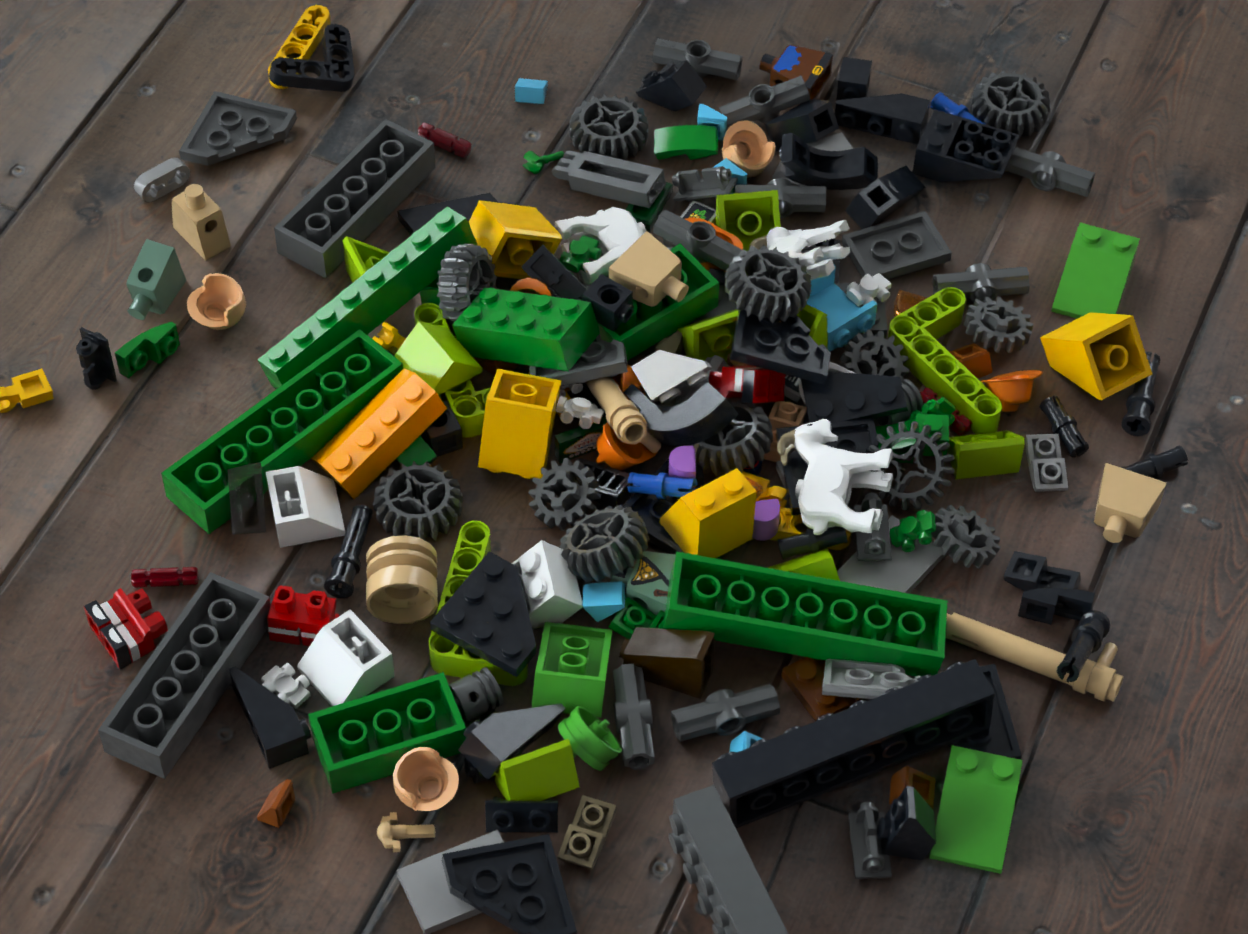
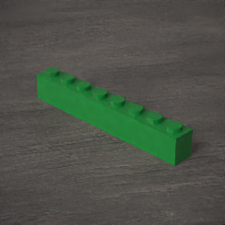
(370, 297)

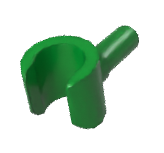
(536, 163)

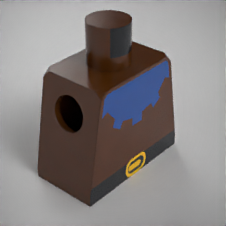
(799, 61)

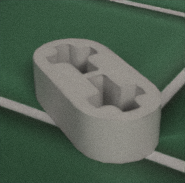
(161, 179)

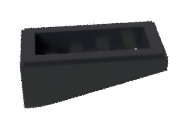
(612, 478)

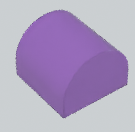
(682, 462)
(766, 519)

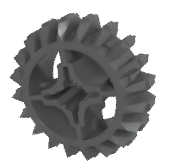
(1011, 103)
(609, 127)
(462, 277)
(761, 283)
(737, 444)
(917, 452)
(418, 501)
(604, 543)

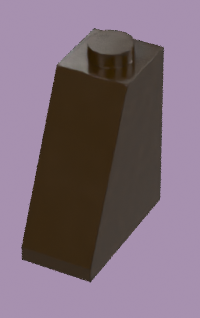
(672, 657)

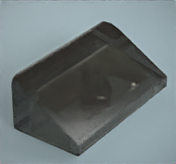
(246, 499)

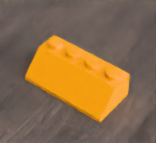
(380, 432)

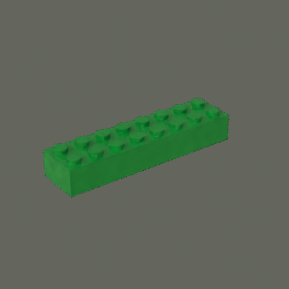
(282, 427)
(806, 614)

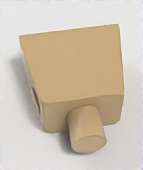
(193, 214)
(649, 271)
(1126, 502)

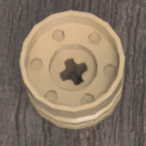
(401, 579)

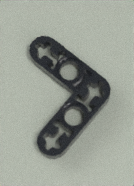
(327, 70)

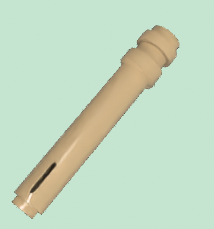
(622, 413)
(1093, 678)

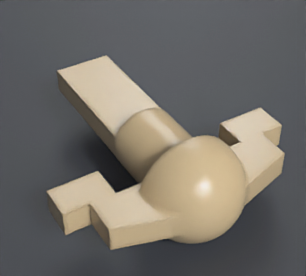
(387, 832)

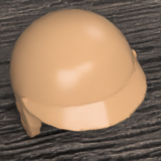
(748, 147)
(217, 303)
(425, 779)

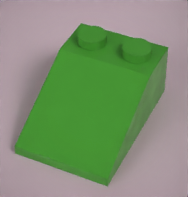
(1095, 272)
(572, 667)
(976, 809)

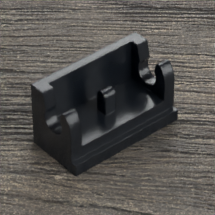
(553, 274)

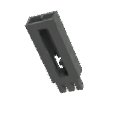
(611, 177)

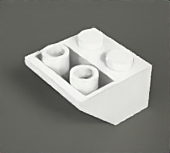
(667, 372)
(304, 506)
(548, 585)
(346, 660)

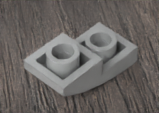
(1046, 463)

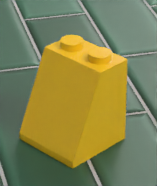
(512, 235)
(1098, 353)
(518, 423)
(713, 516)

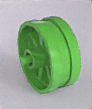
(590, 738)

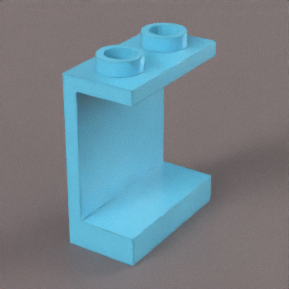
(843, 315)

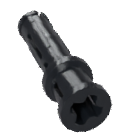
(1140, 403)
(345, 574)
(1086, 640)

